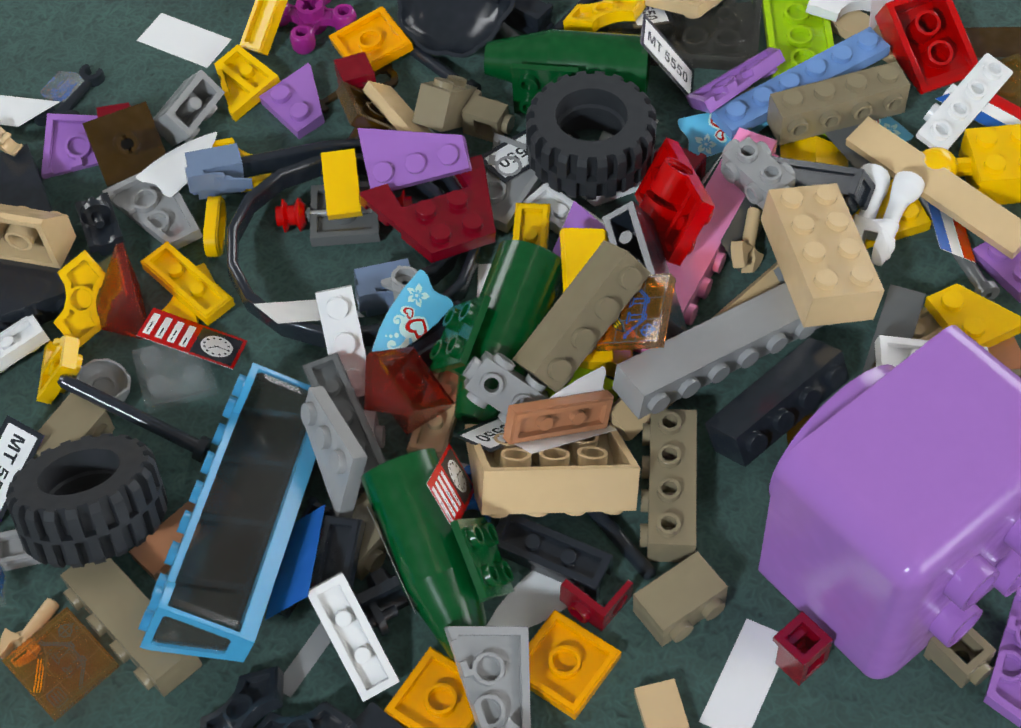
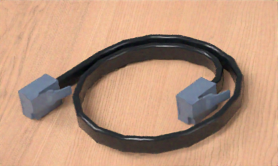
(224, 172)

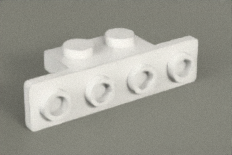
(966, 101)

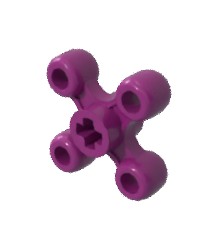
(312, 20)

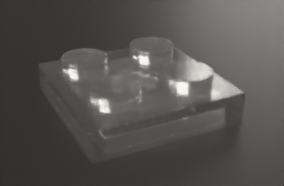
(172, 377)

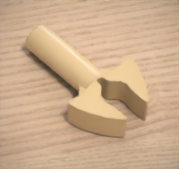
(744, 252)
(12, 640)

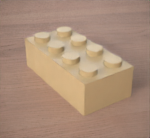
(821, 255)

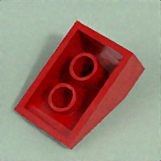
(927, 41)

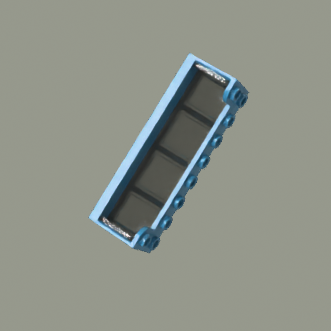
(238, 524)

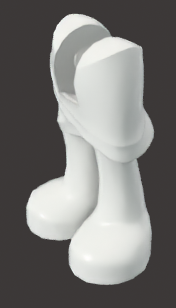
(905, 190)

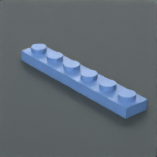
(843, 58)

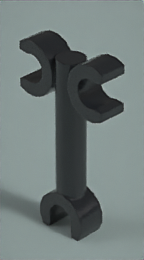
(68, 106)

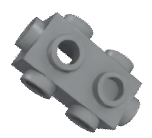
(754, 170)
(512, 385)

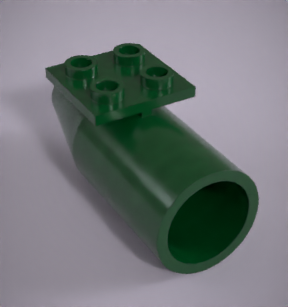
(544, 56)
(509, 309)
(441, 565)

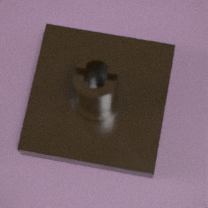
(360, 110)
(124, 142)

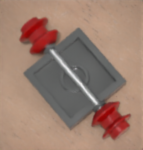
(337, 231)

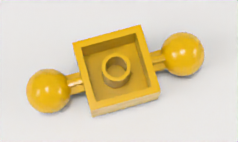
(987, 160)

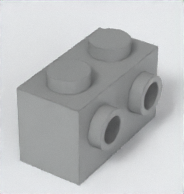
(187, 108)

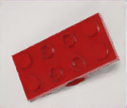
(674, 201)

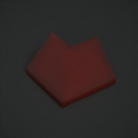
(120, 297)
(405, 387)

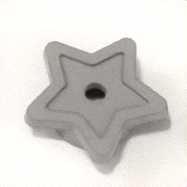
(400, 275)

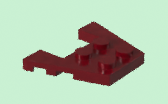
(442, 223)

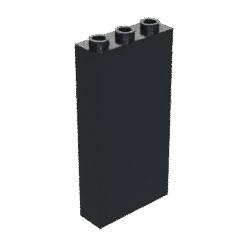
(26, 286)

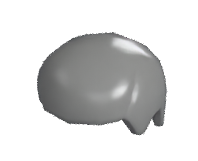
(106, 376)

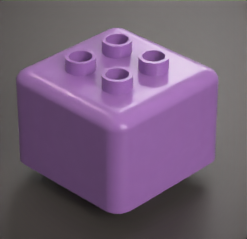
(902, 504)

